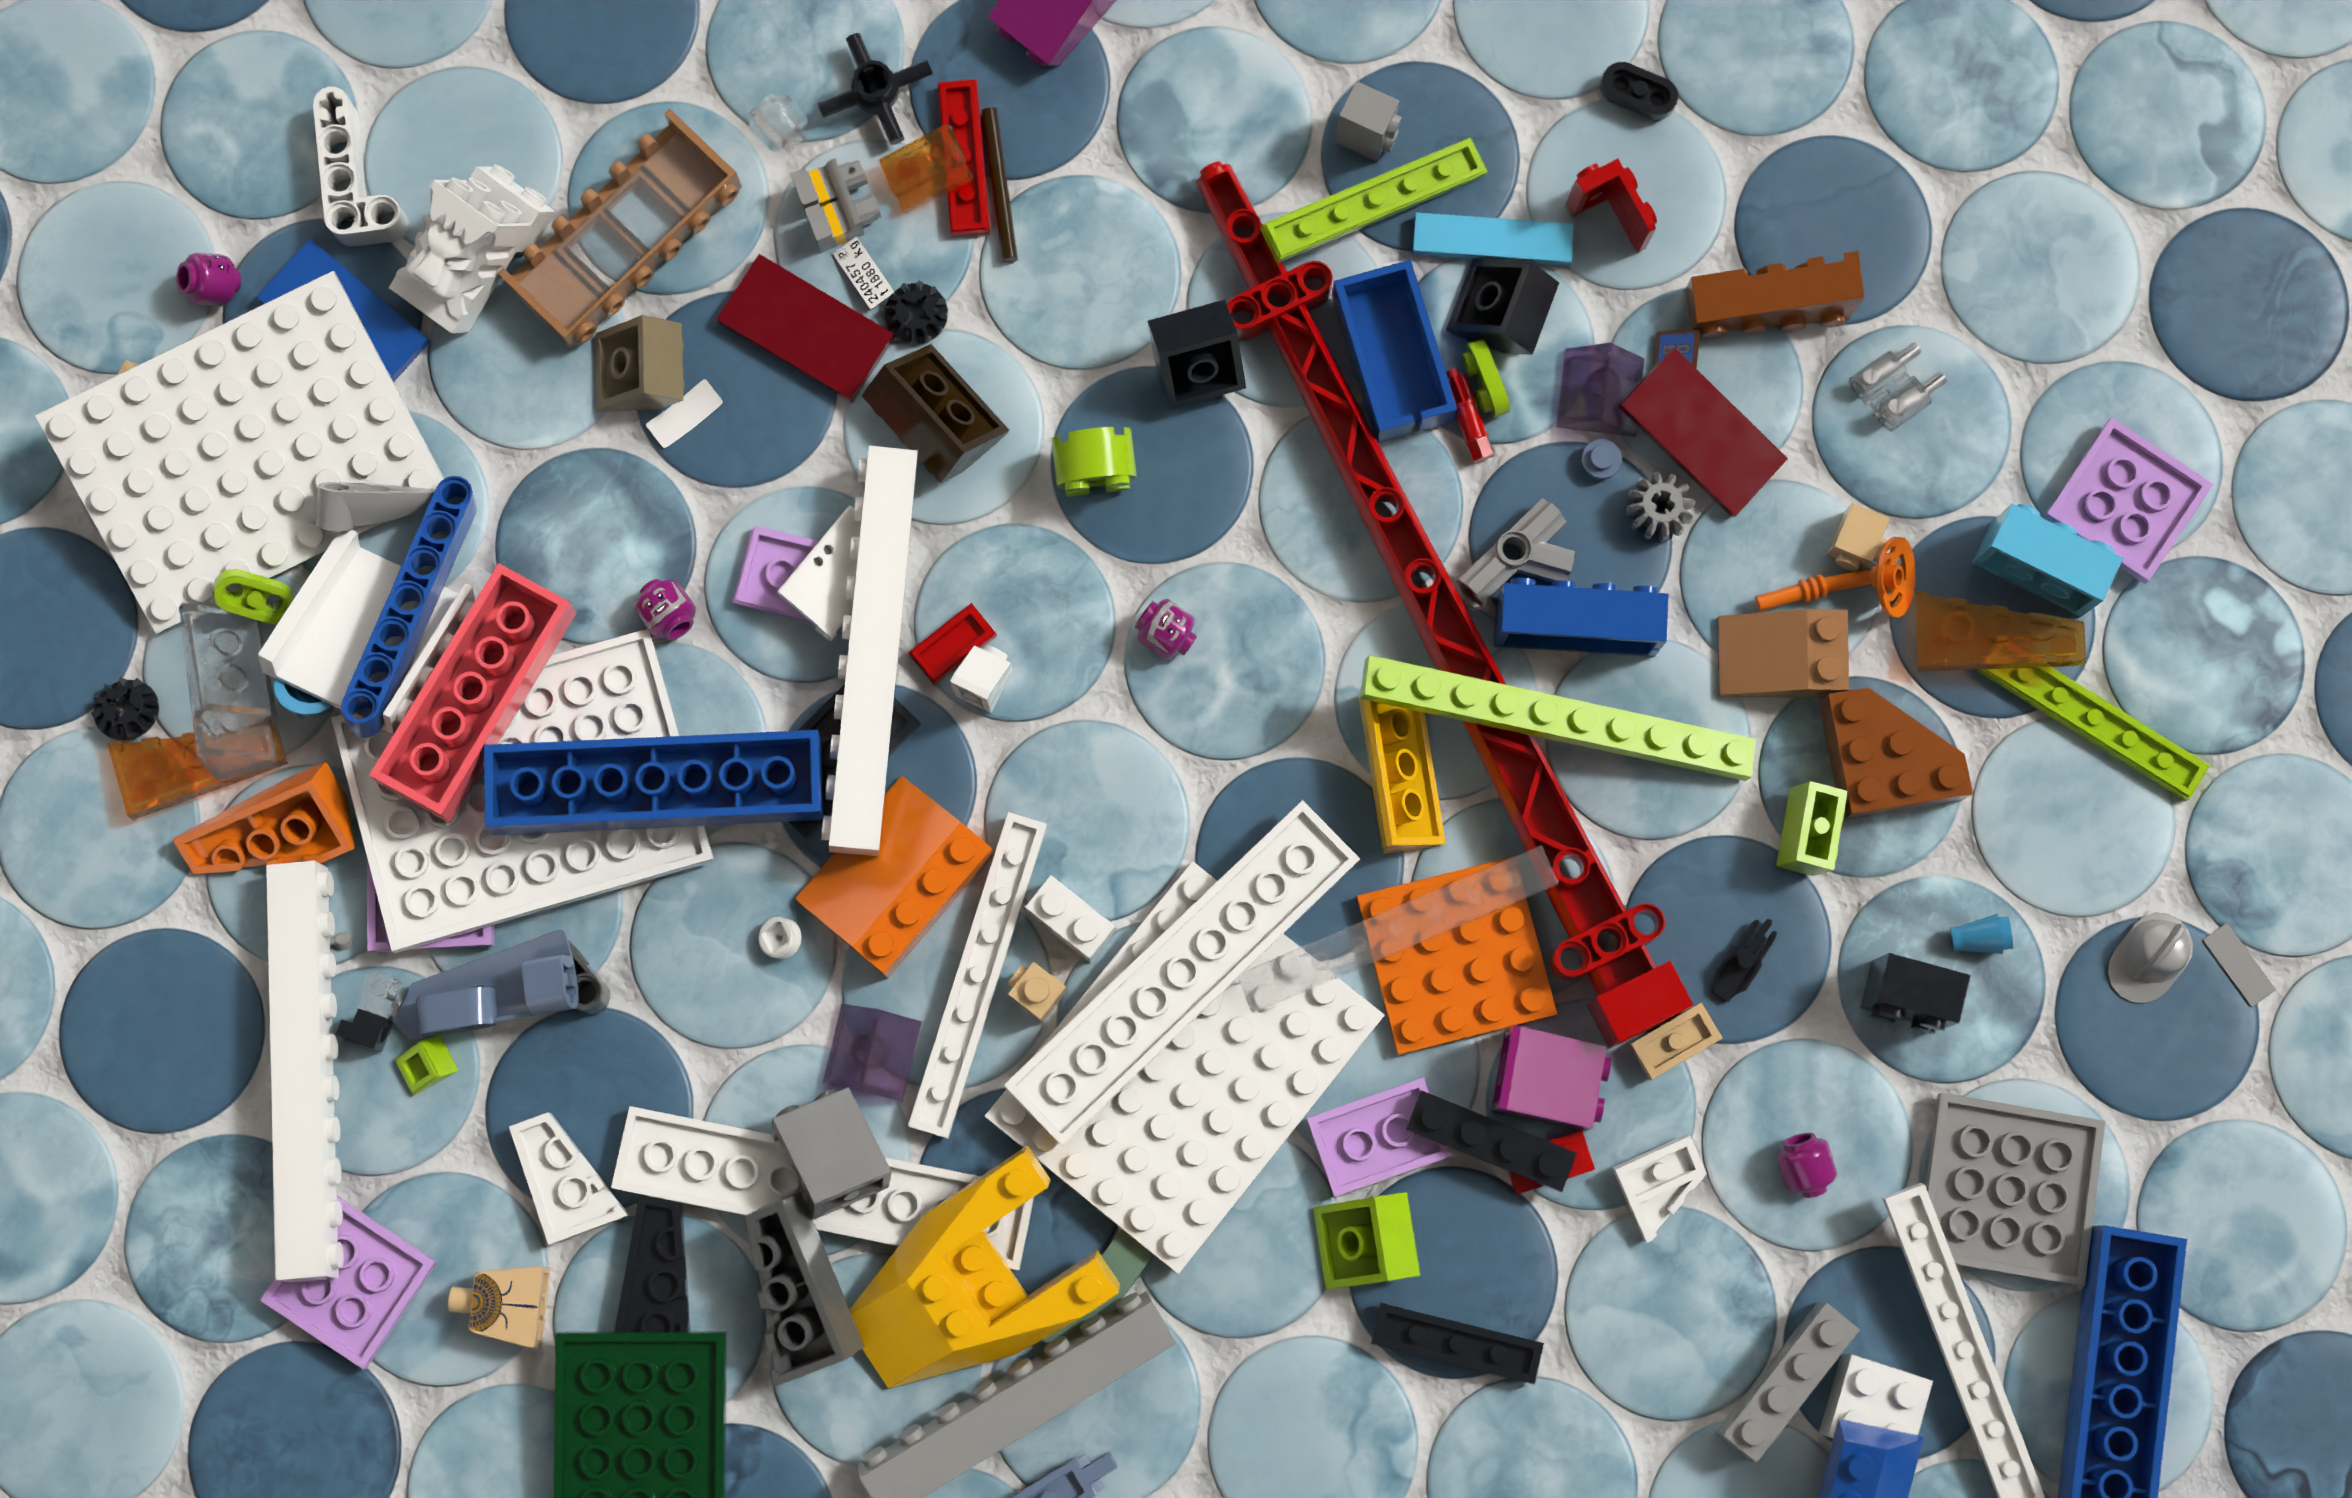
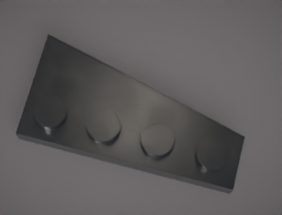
(656, 1270)

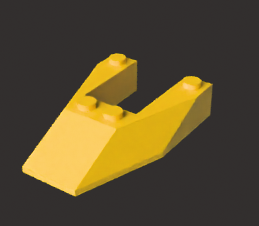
(953, 1298)

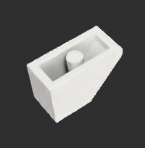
(982, 677)

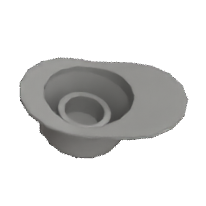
(2150, 958)

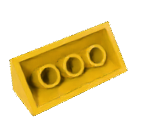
(1402, 777)

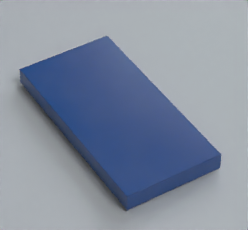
(391, 334)

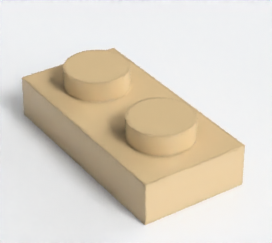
(1675, 1041)

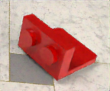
(1618, 187)

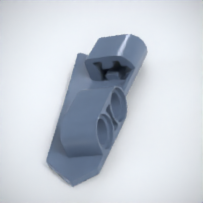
(499, 987)

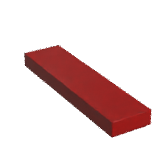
(968, 201)

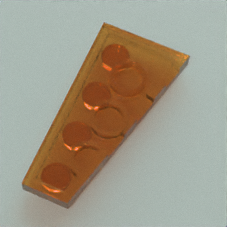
(1985, 637)
(167, 772)

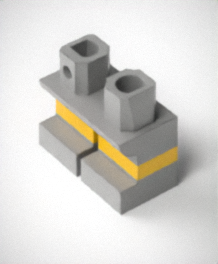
(829, 204)

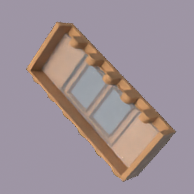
(623, 232)

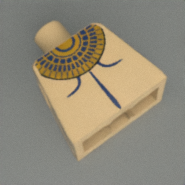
(506, 1304)

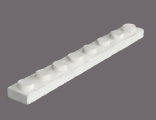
(977, 975)
(1962, 1343)

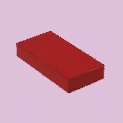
(951, 644)

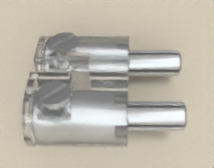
(1891, 389)

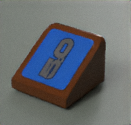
(1683, 340)

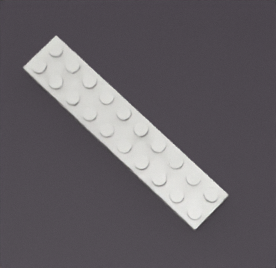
(1181, 973)
(748, 1169)

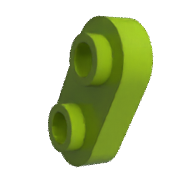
(1479, 363)
(252, 596)

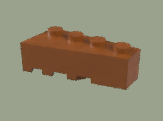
(1776, 297)

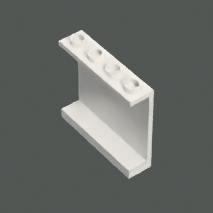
(333, 620)

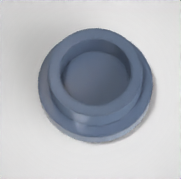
(1601, 459)

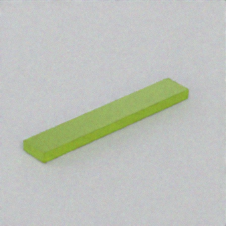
(1373, 200)
(2104, 726)

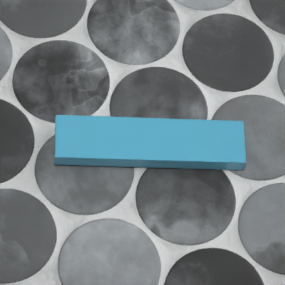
(1492, 238)

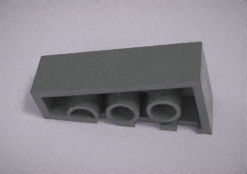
(799, 1292)

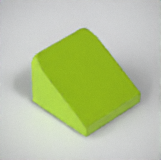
(426, 1064)

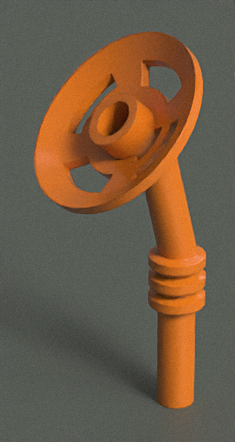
(1882, 577)

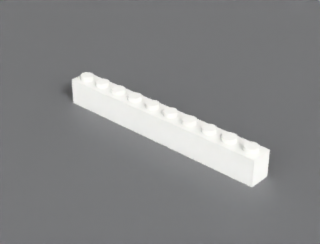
(872, 651)
(303, 1072)

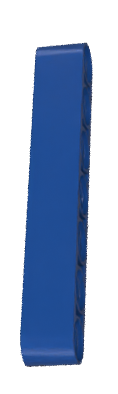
(412, 623)

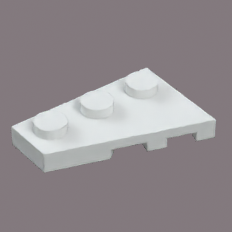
(562, 1181)

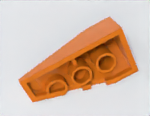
(285, 823)

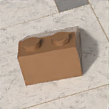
(1783, 654)

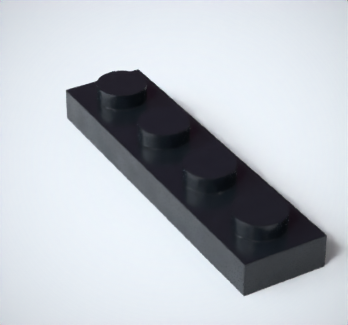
(1491, 1141)
(1457, 1343)

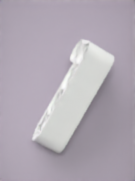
(349, 166)

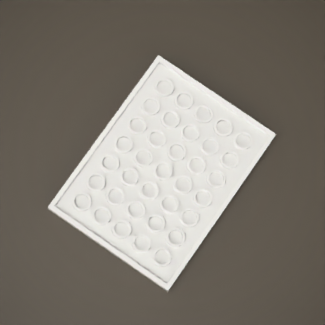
(223, 446)
(458, 875)
(1208, 1108)

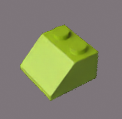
(1366, 1241)

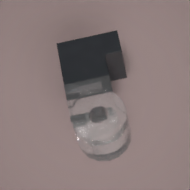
(376, 1012)

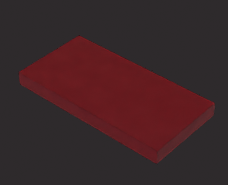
(805, 328)
(1703, 432)

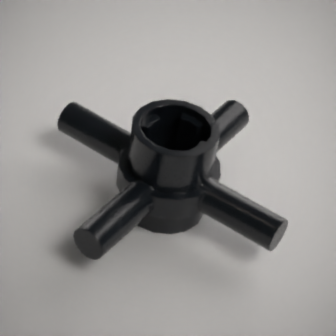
(880, 101)

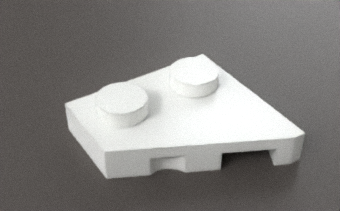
(1659, 1182)

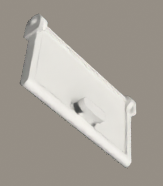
(820, 581)

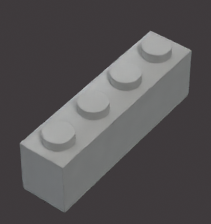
(1787, 1381)

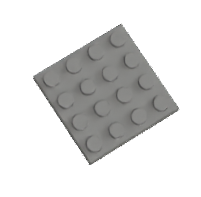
(2015, 1187)

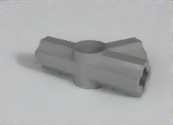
(1536, 560)

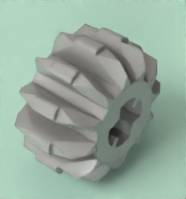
(1645, 506)

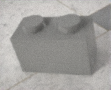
(1368, 122)

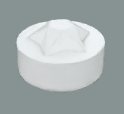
(779, 937)

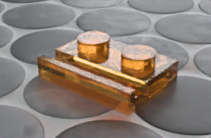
(926, 168)

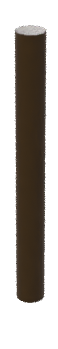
(999, 185)

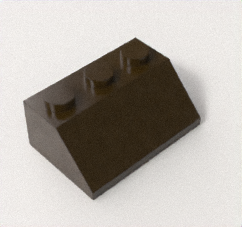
(934, 412)

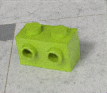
(1812, 828)

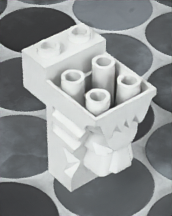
(466, 242)

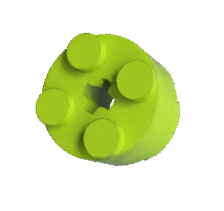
(1094, 459)

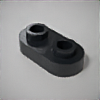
(1640, 88)

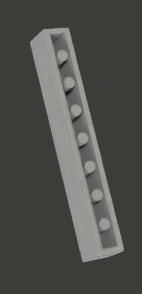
(1017, 1402)

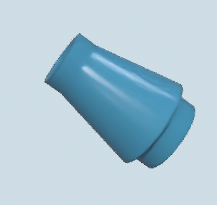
(1984, 935)

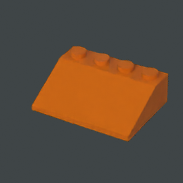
(895, 898)

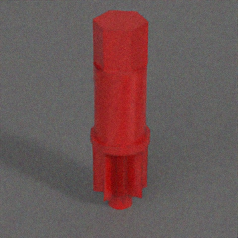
(1469, 417)

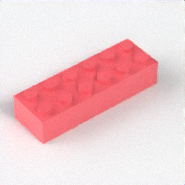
(473, 693)

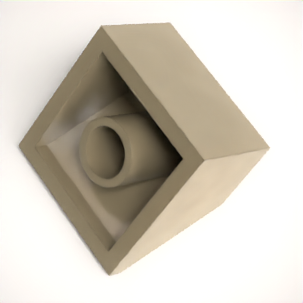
(639, 365)

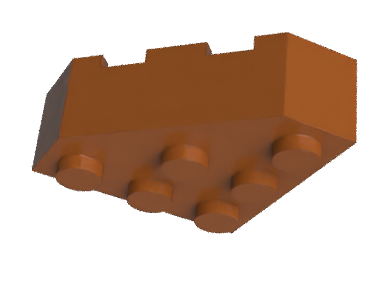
(1888, 757)

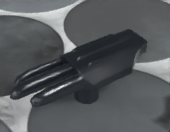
(1741, 965)

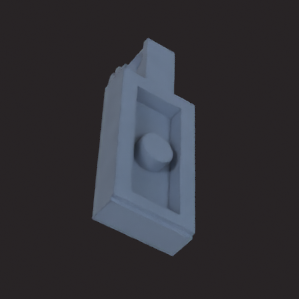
(1072, 1480)

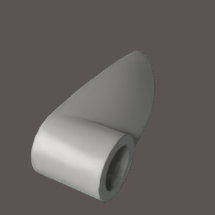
(361, 504)

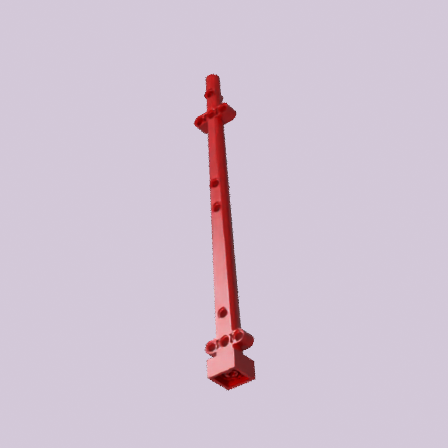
(1628, 984)

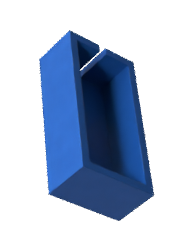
(1393, 351)
(1581, 618)

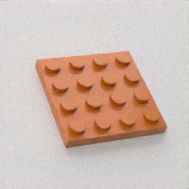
(1463, 979)

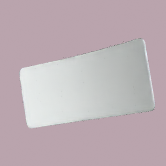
(685, 415)

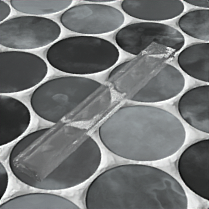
(1397, 929)

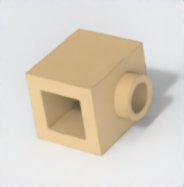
(1858, 538)
(1036, 990)

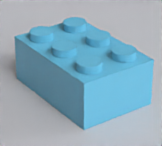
(2048, 559)

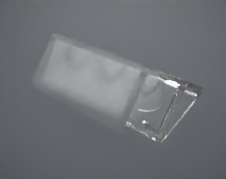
(227, 690)

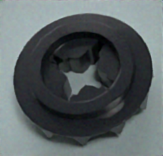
(918, 330)
(130, 724)

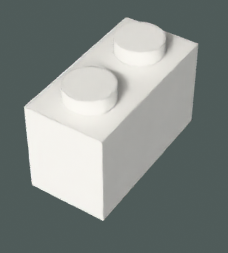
(1070, 919)

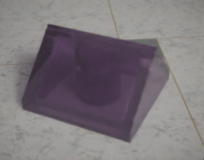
(1595, 385)
(872, 1052)

